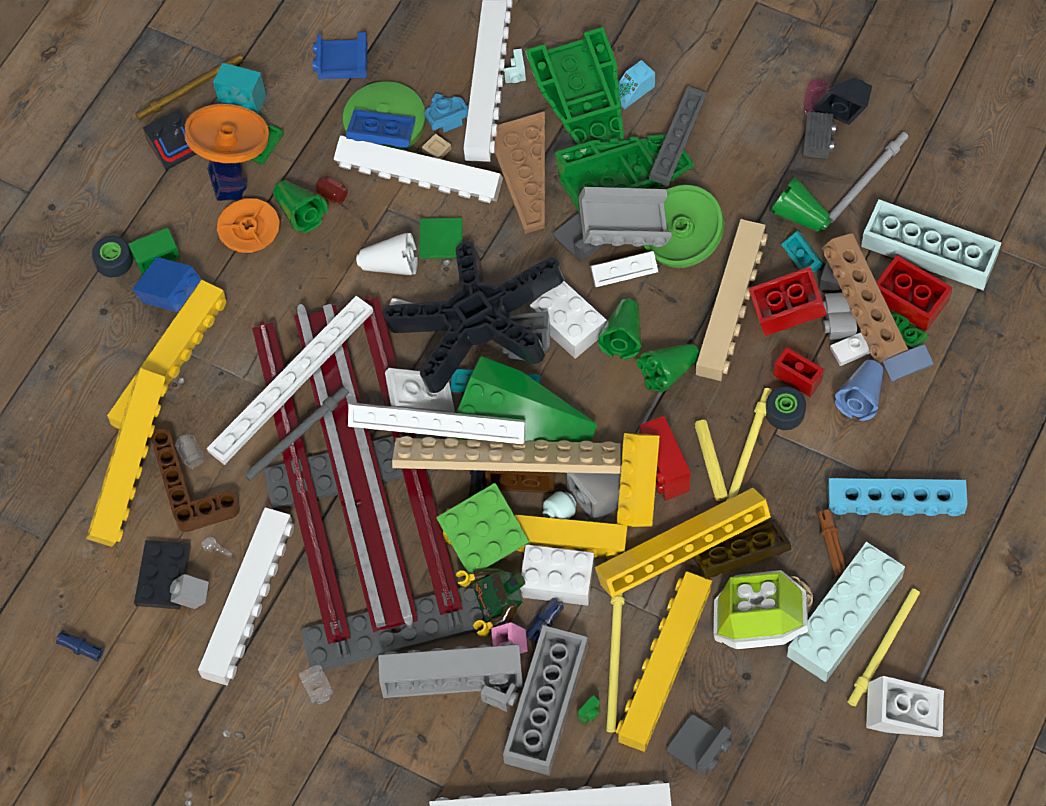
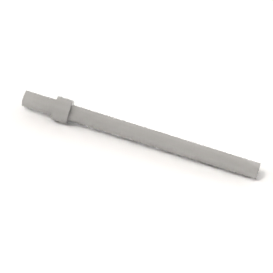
(891, 150)

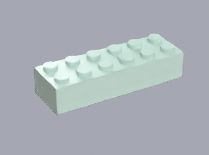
(931, 244)
(846, 611)

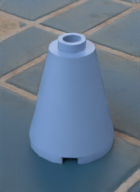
(861, 391)

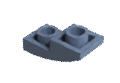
(908, 363)

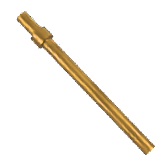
(155, 106)

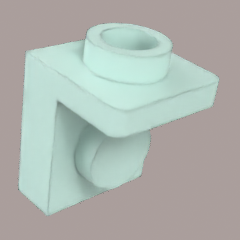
(517, 70)

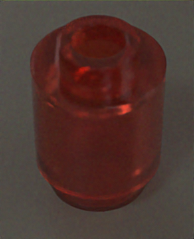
(331, 190)

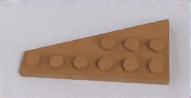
(522, 165)

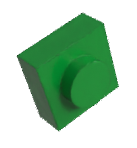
(589, 710)

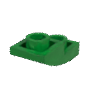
(911, 335)

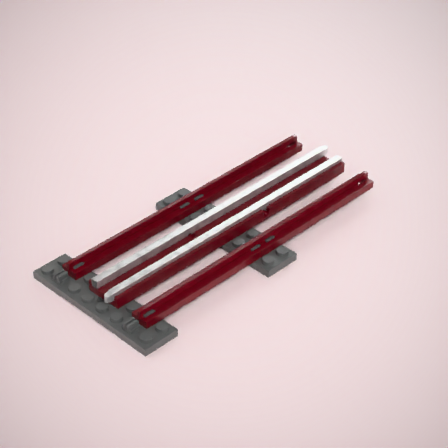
(356, 473)

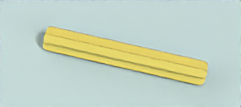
(711, 460)

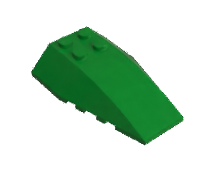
(581, 86)
(613, 165)
(512, 394)

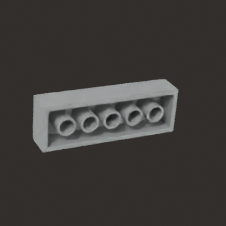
(449, 670)
(545, 700)

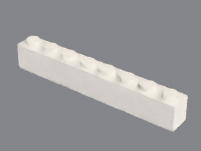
(419, 169)
(246, 597)

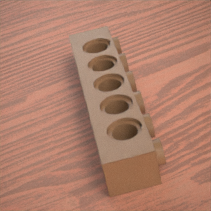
(864, 298)

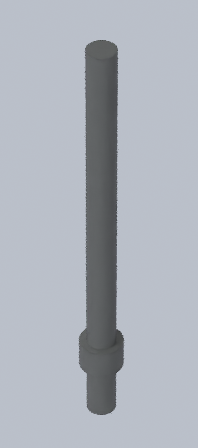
(329, 404)

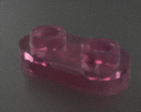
(814, 94)

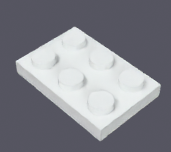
(409, 391)

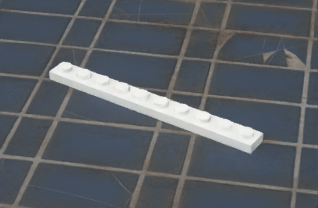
(289, 380)

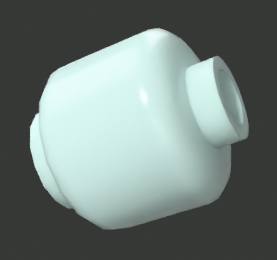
(559, 506)

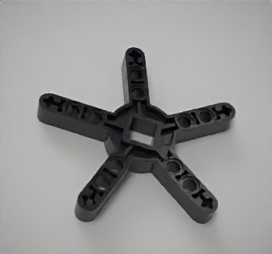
(486, 325)

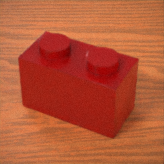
(798, 372)

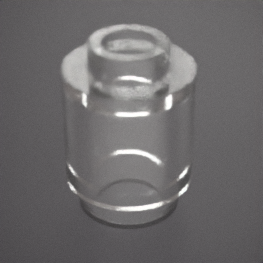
(189, 450)

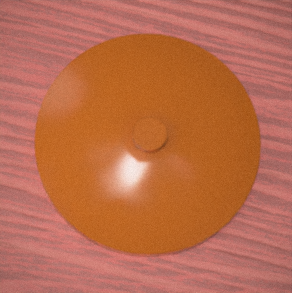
(226, 133)

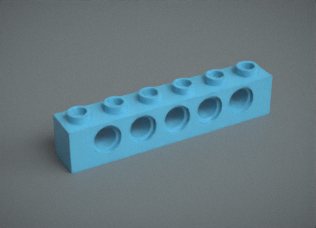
(907, 489)

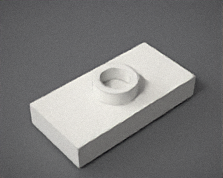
(850, 349)

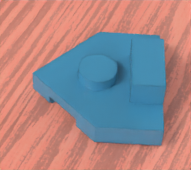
(446, 112)

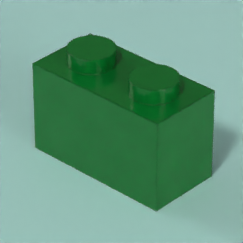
(158, 244)

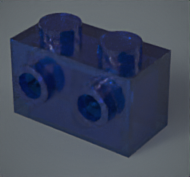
(226, 180)

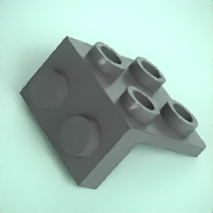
(571, 238)
(700, 745)

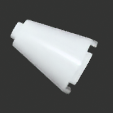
(390, 256)

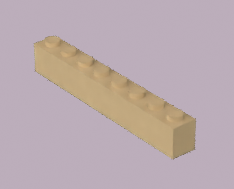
(730, 300)

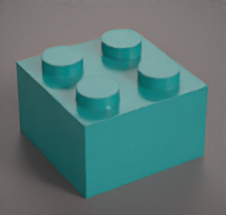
(239, 87)

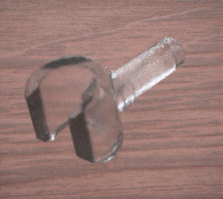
(210, 544)

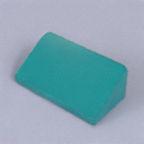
(802, 252)

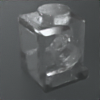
(312, 678)

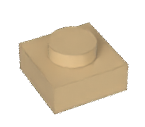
(436, 147)

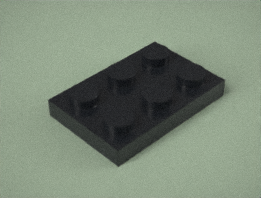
(160, 566)

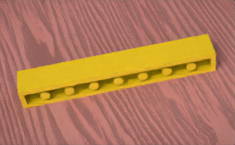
(178, 340)
(126, 457)
(594, 537)
(682, 542)
(664, 662)

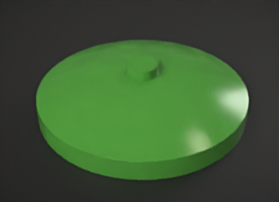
(389, 99)
(695, 227)

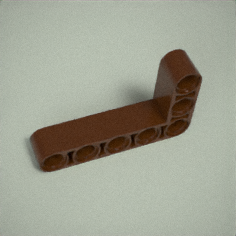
(179, 489)

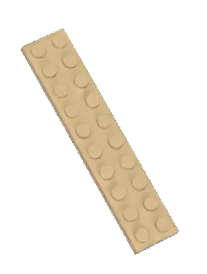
(503, 456)

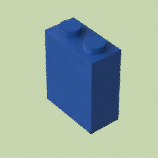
(167, 284)

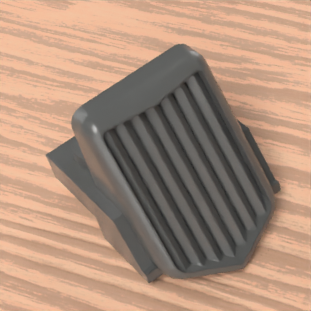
(536, 323)

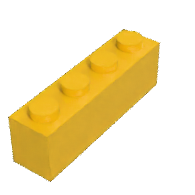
(638, 479)

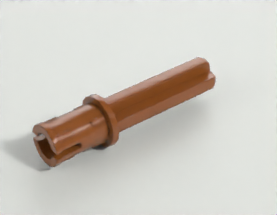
(829, 532)

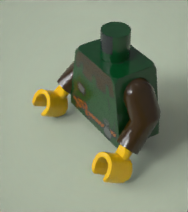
(497, 595)

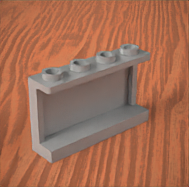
(623, 216)

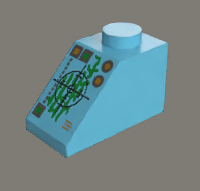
(635, 83)

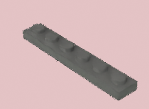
(677, 136)

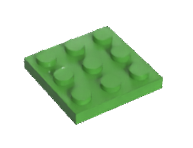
(483, 529)

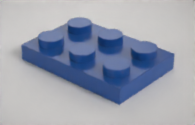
(381, 128)

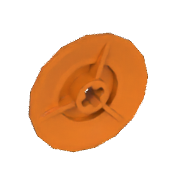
(243, 214)

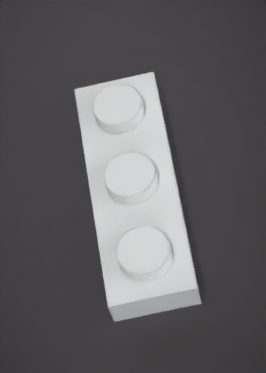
(624, 268)

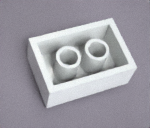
(571, 318)
(557, 574)

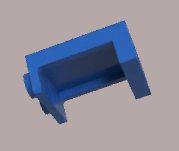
(341, 58)

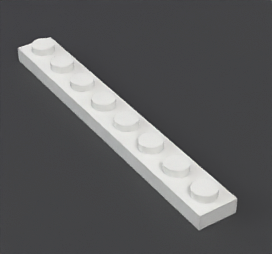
(437, 423)

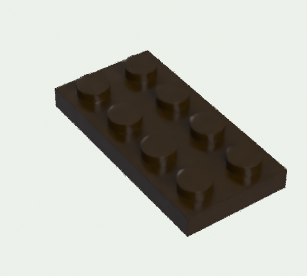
(743, 549)

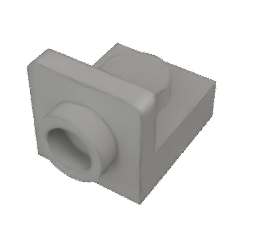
(497, 697)

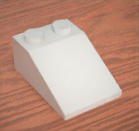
(904, 707)

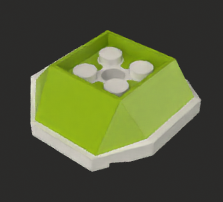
(760, 610)

